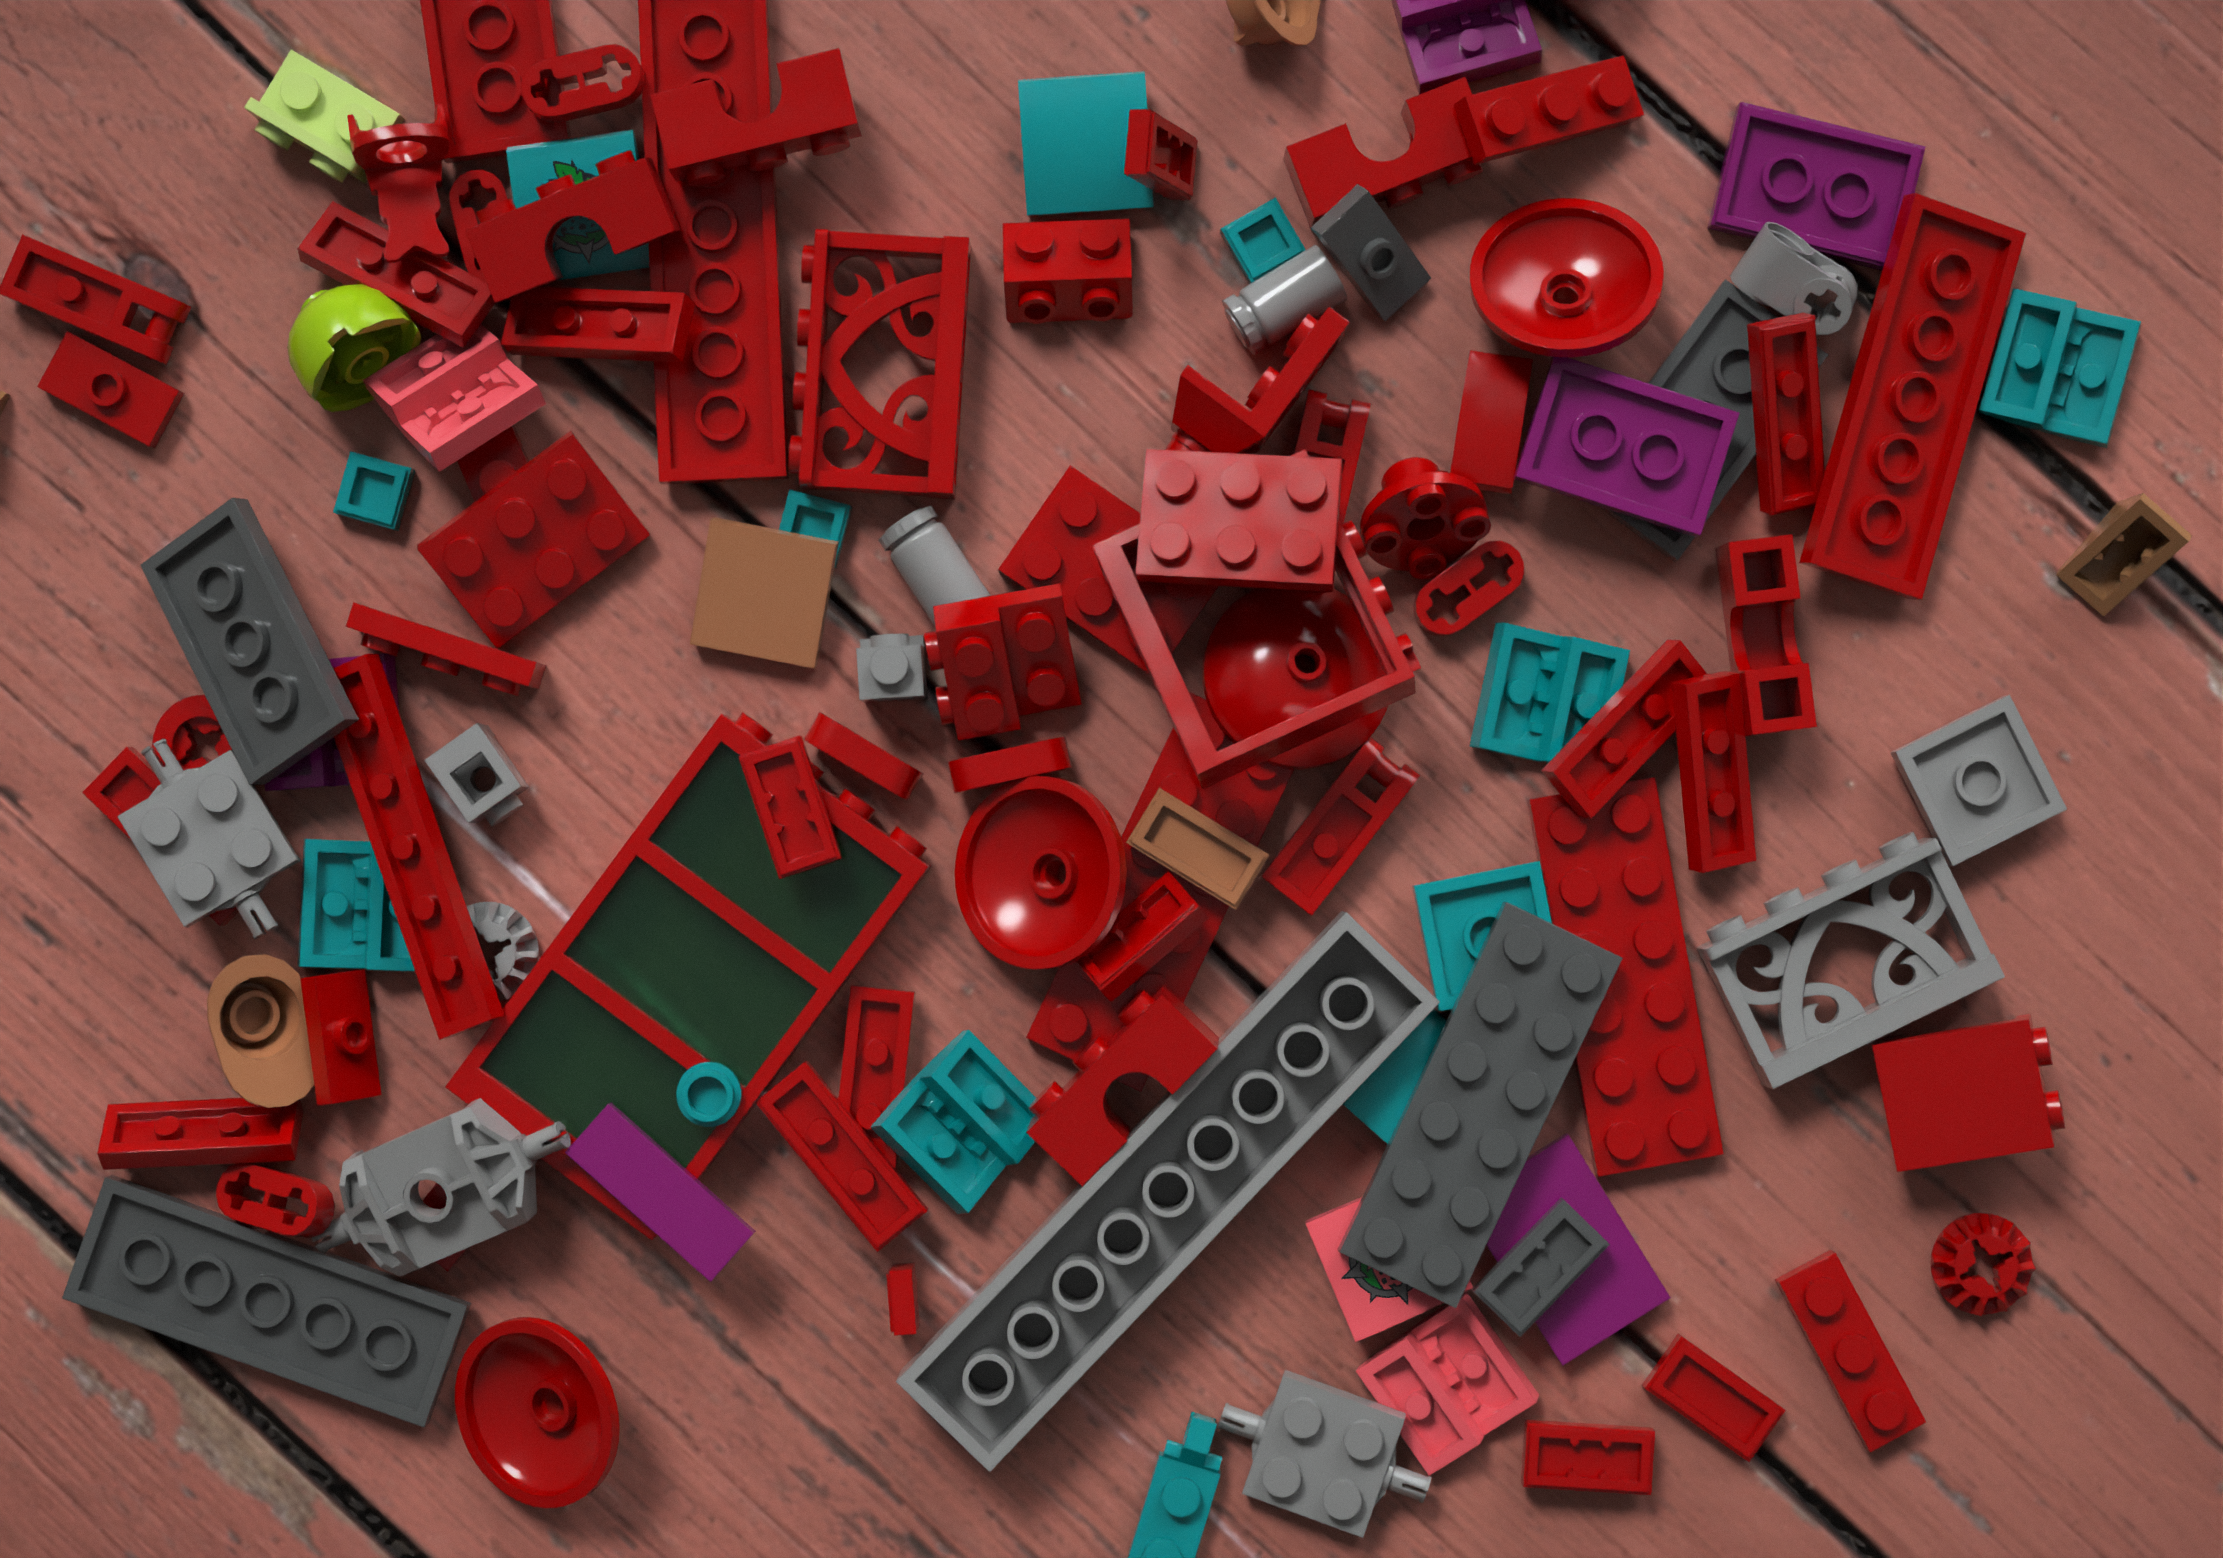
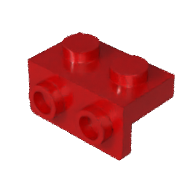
(1067, 271)

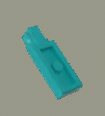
(1179, 1495)

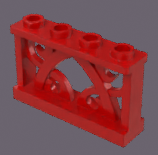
(937, 294)

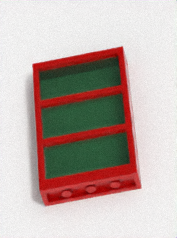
(689, 961)

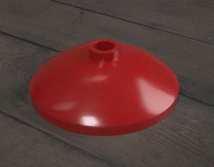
(1569, 255)
(1254, 676)
(1011, 869)
(537, 1412)

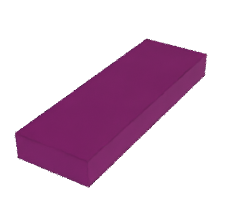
(660, 1191)

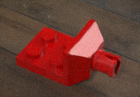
(1215, 422)

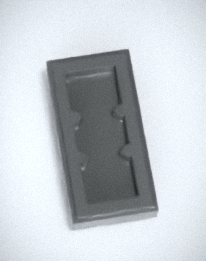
(1371, 252)
(1540, 1267)

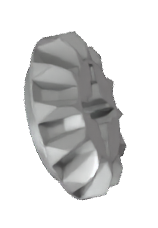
(516, 961)

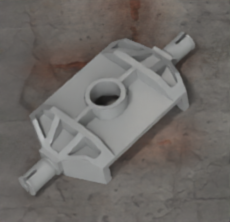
(475, 1159)

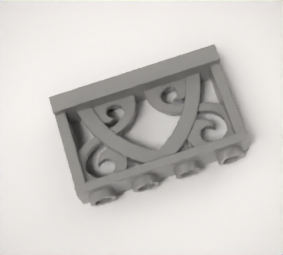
(1935, 978)

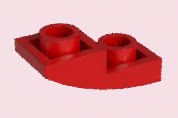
(1491, 420)

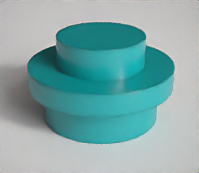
(709, 1094)

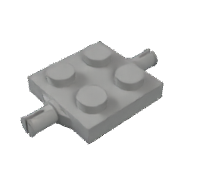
(208, 839)
(1324, 1453)

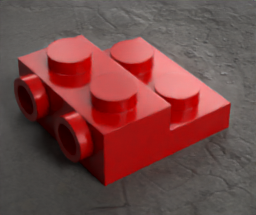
(1002, 660)

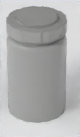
(1283, 298)
(931, 561)

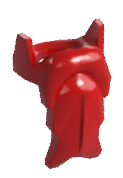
(404, 173)

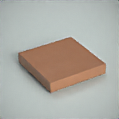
(763, 592)

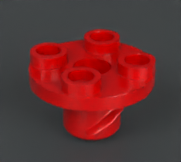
(1423, 518)

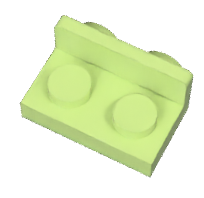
(312, 110)

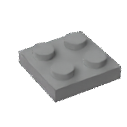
(1978, 780)

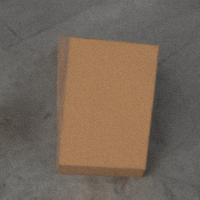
(2122, 552)

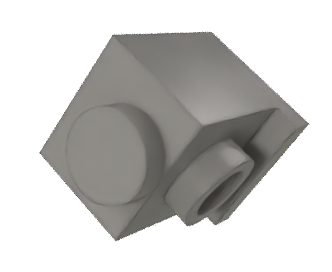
(891, 668)
(456, 769)

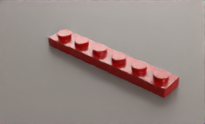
(413, 855)

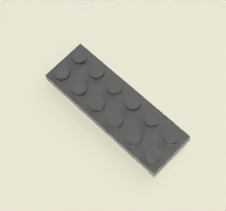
(1479, 1104)
(266, 1300)

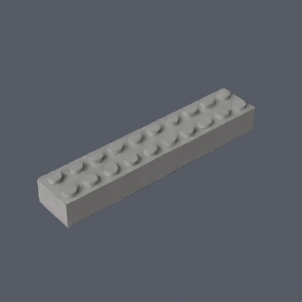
(1166, 1191)

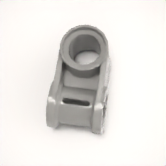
(1790, 275)

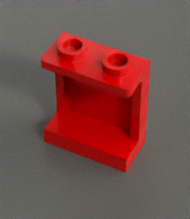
(1967, 1093)

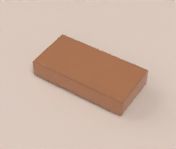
(1197, 848)

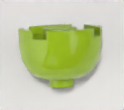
(344, 339)

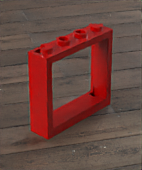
(1371, 604)

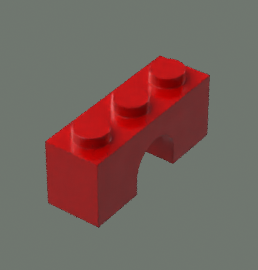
(812, 114)
(1331, 165)
(517, 243)
(1758, 609)
(1157, 1040)

